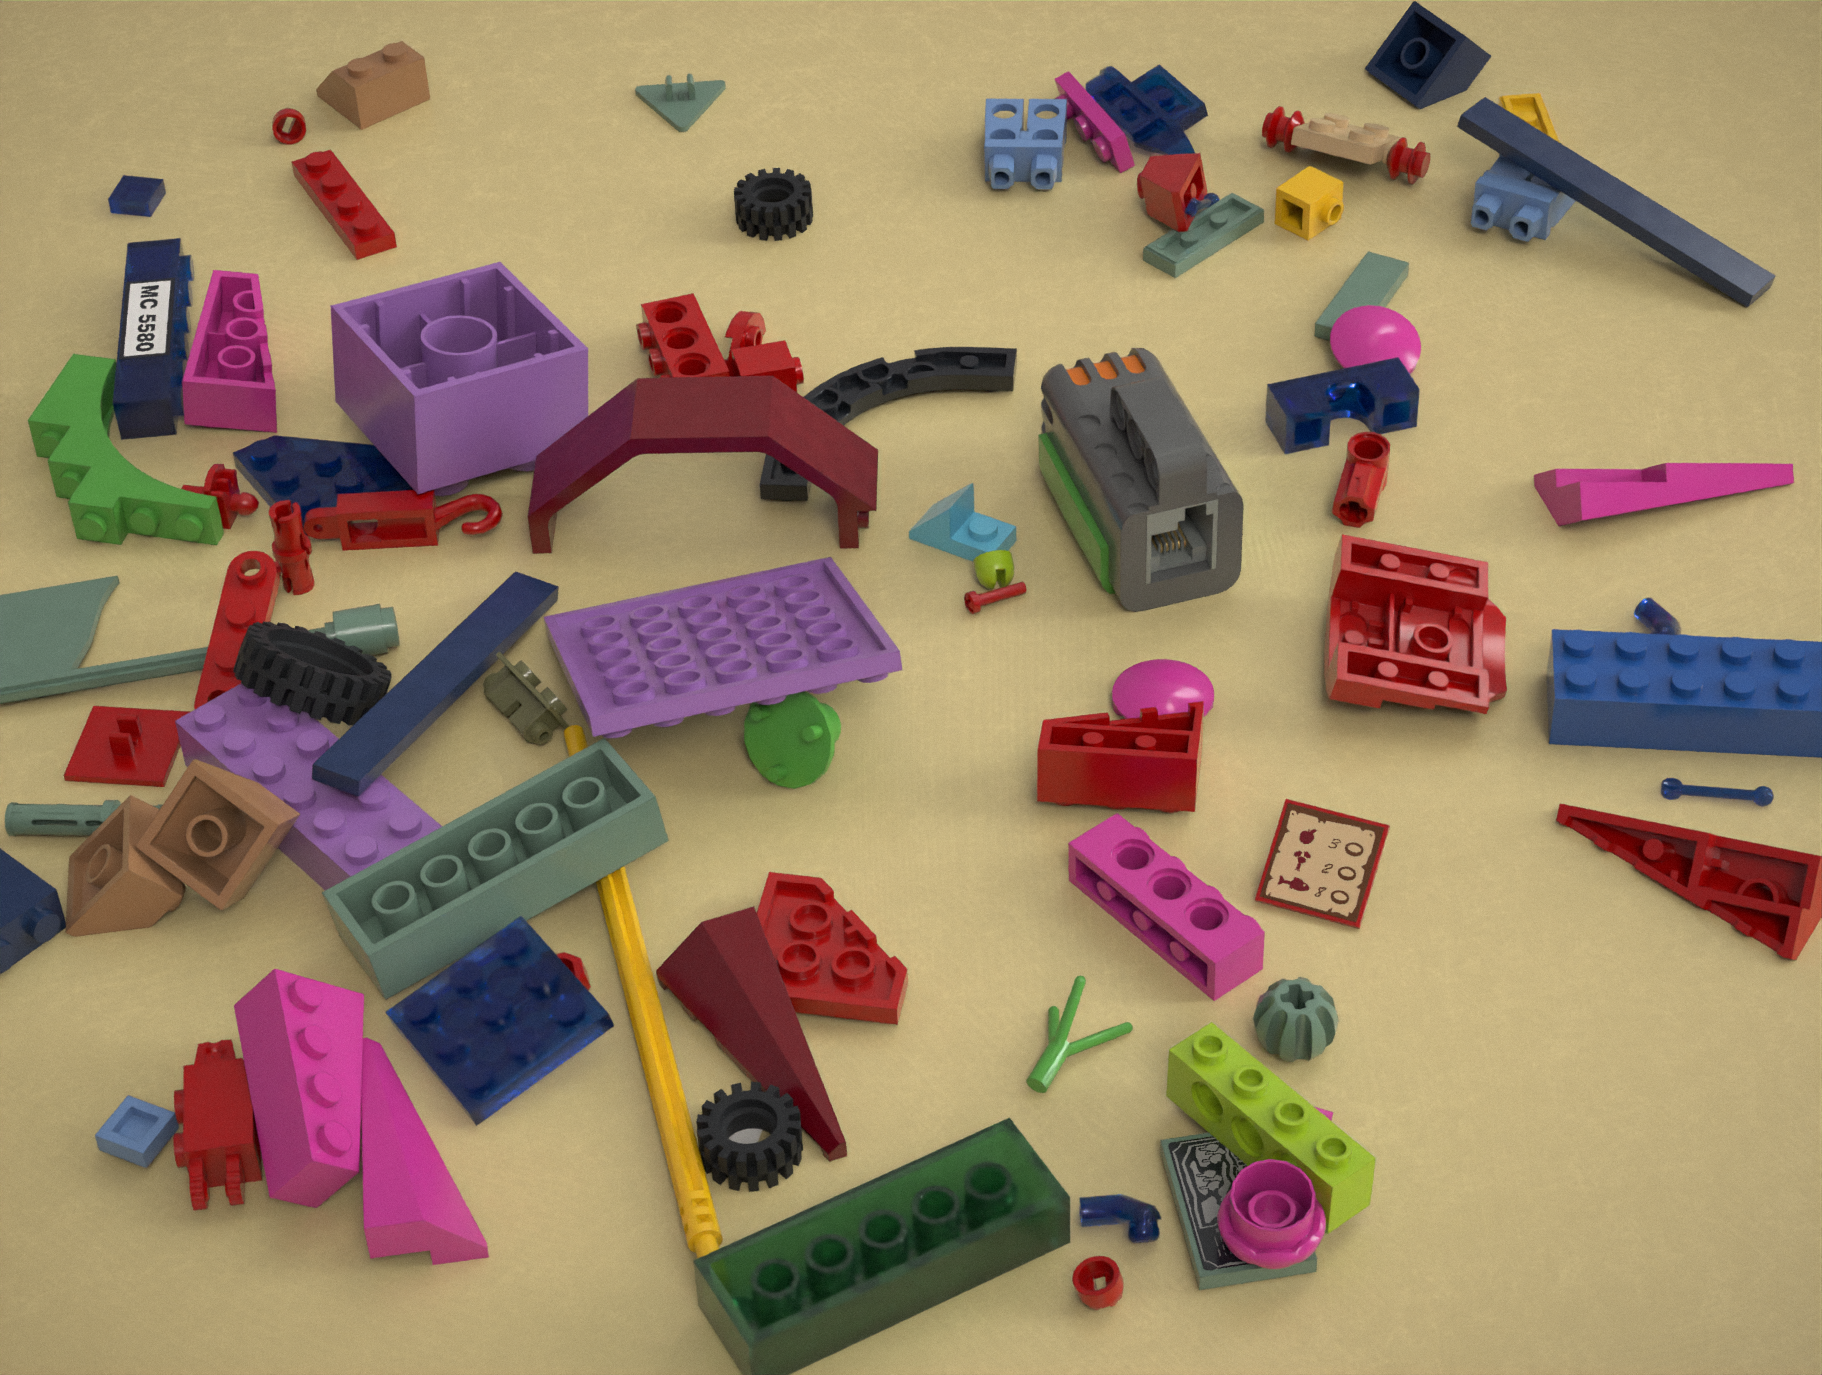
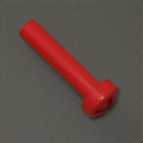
(974, 601)

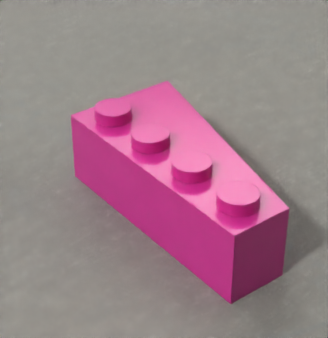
(230, 362)
(304, 1082)

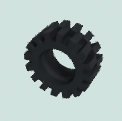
(773, 204)
(756, 1160)

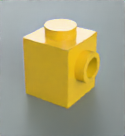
(1309, 203)

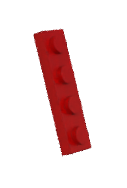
(344, 204)

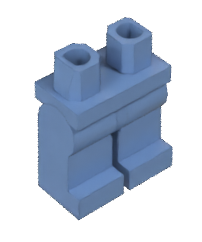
(1020, 154)
(1517, 202)

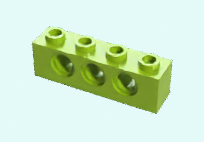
(1267, 1120)

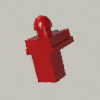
(224, 486)

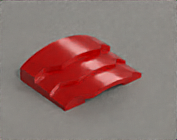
(1412, 629)

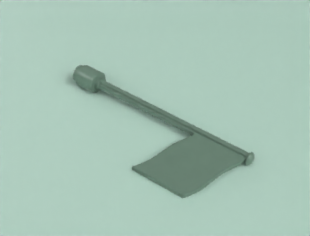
(53, 627)

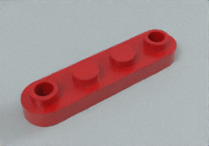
(241, 604)

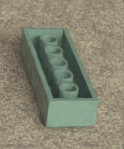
(494, 866)

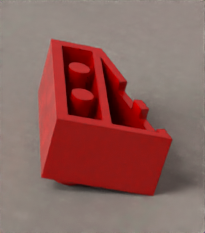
(1122, 761)

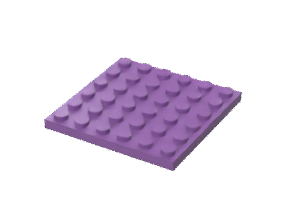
(719, 647)

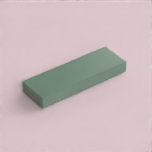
(1207, 234)
(1370, 283)

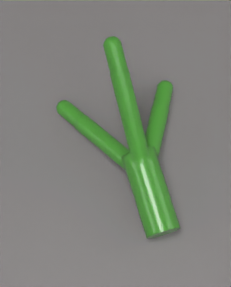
(1058, 1046)

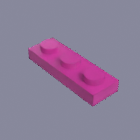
(1094, 123)

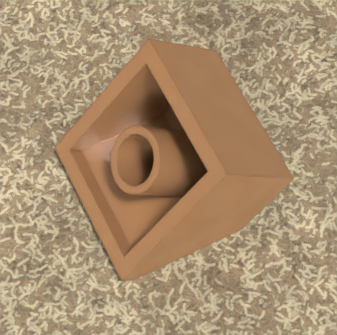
(377, 85)
(217, 832)
(116, 883)

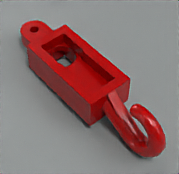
(402, 519)

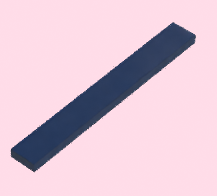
(1616, 202)
(434, 684)

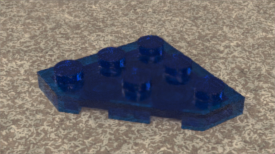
(315, 471)

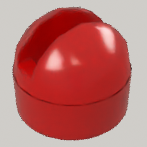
(297, 128)
(1086, 1287)

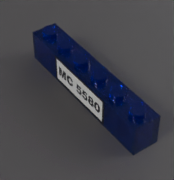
(153, 338)

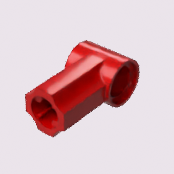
(1362, 479)

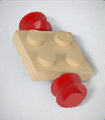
(1341, 139)

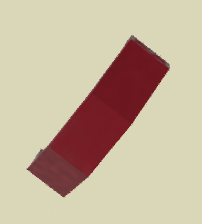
(707, 418)

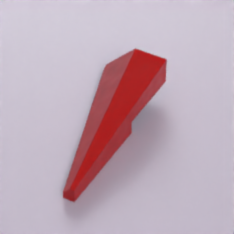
(1750, 885)

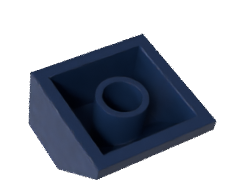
(1427, 58)

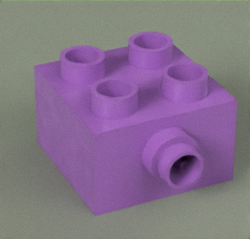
(458, 376)

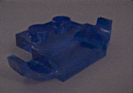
(1149, 109)

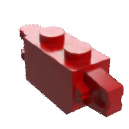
(218, 1125)

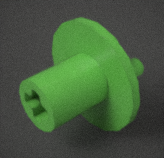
(792, 739)

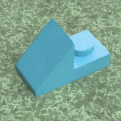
(959, 530)

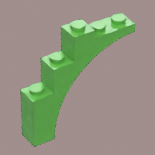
(104, 488)

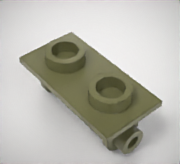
(516, 687)

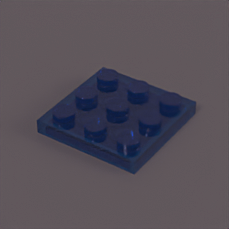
(499, 1020)

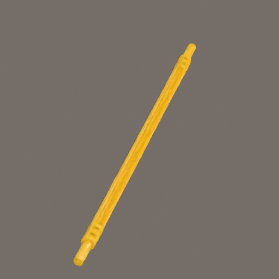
(656, 1053)

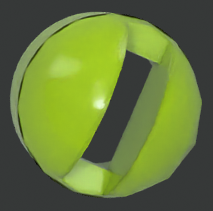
(994, 567)

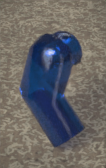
(1656, 618)
(1121, 1209)

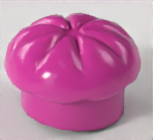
(1271, 1215)

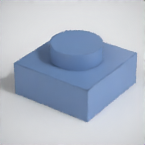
(137, 1131)

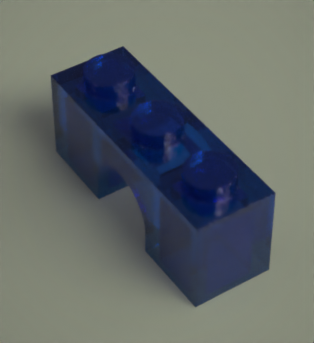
(1373, 393)

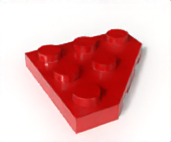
(828, 953)

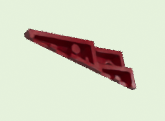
(736, 991)

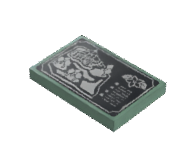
(1199, 1178)

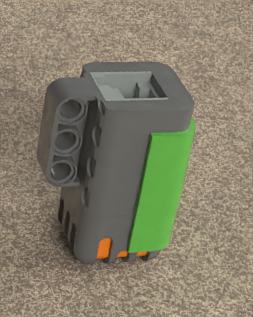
(1139, 482)

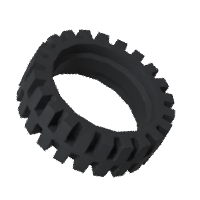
(310, 672)

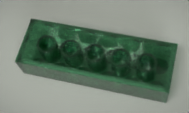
(882, 1252)

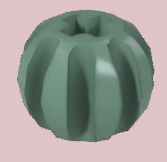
(1295, 1019)

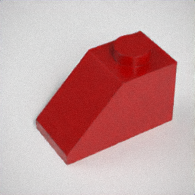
(1170, 185)

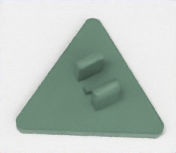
(681, 102)

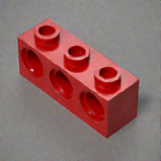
(679, 339)

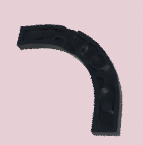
(878, 382)

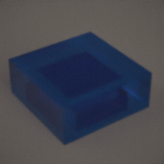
(137, 196)

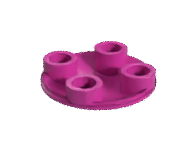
(1374, 335)
(1162, 685)

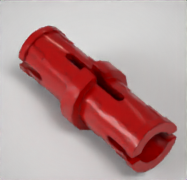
(291, 547)

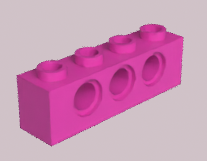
(1166, 906)

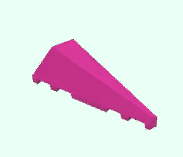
(1603, 493)
(406, 1185)

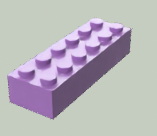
(277, 749)

